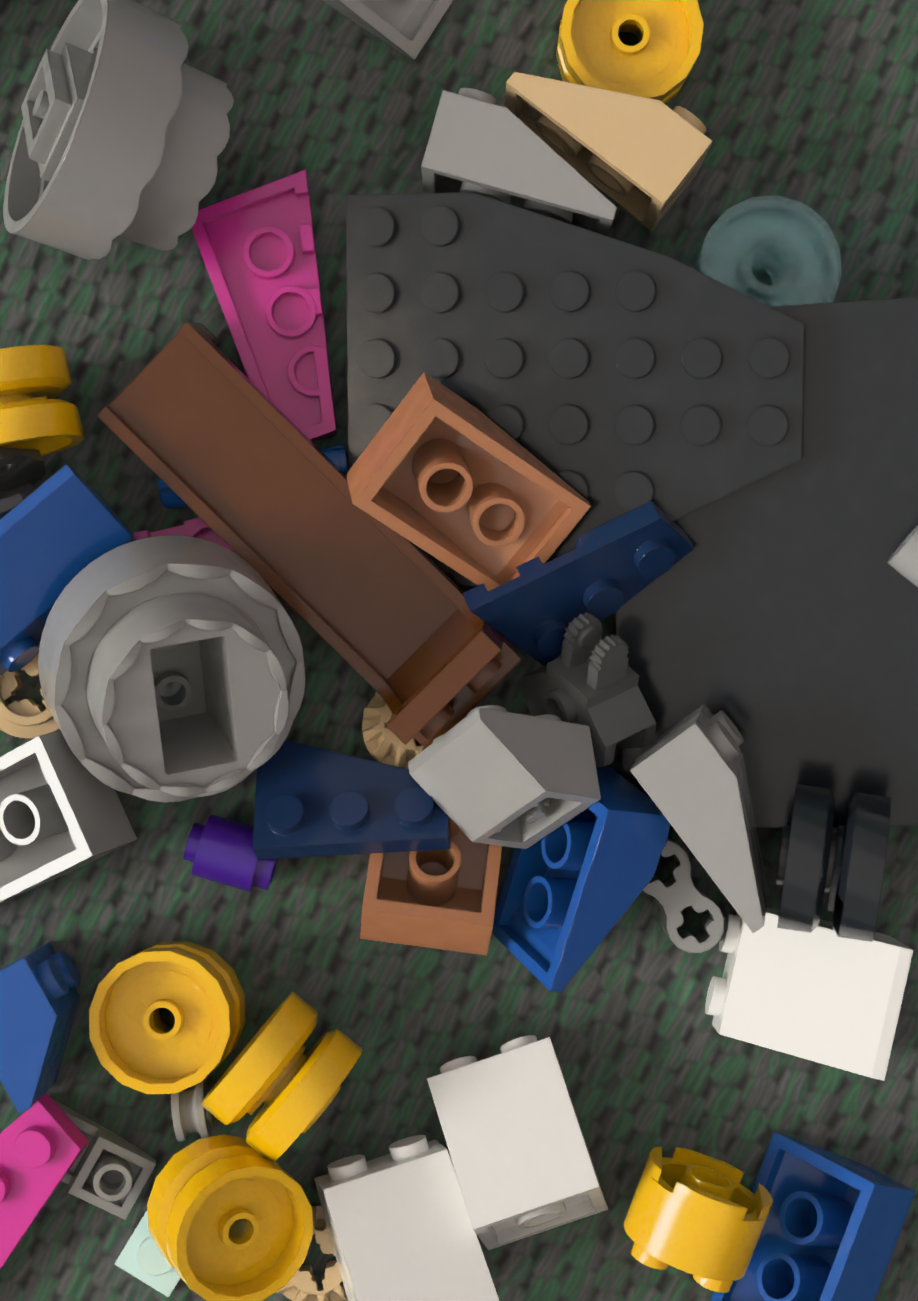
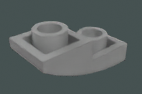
(108, 1169)

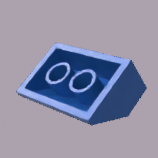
(42, 550)
(825, 1230)

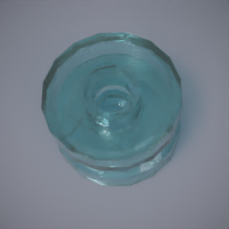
(776, 237)

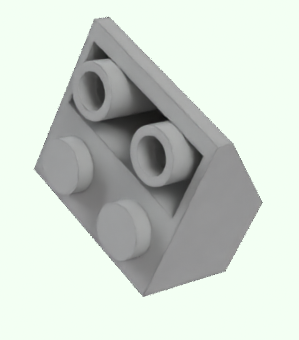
(509, 775)

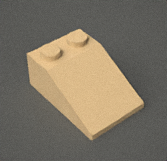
(618, 141)

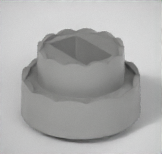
(115, 134)
(161, 617)

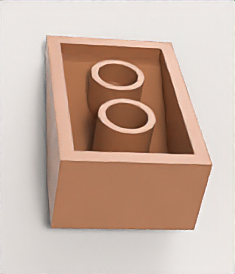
(462, 487)
(433, 896)

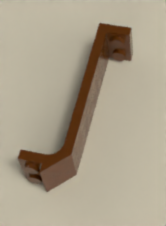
(297, 527)

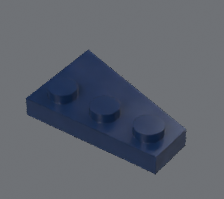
(593, 578)
(341, 805)

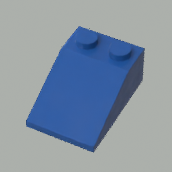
(579, 881)

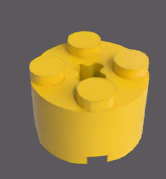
(696, 1217)

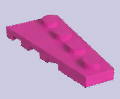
(270, 292)
(33, 1162)

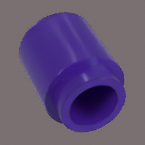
(226, 855)

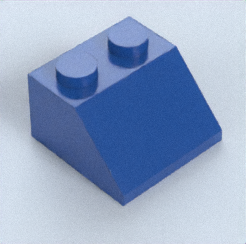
(35, 1022)

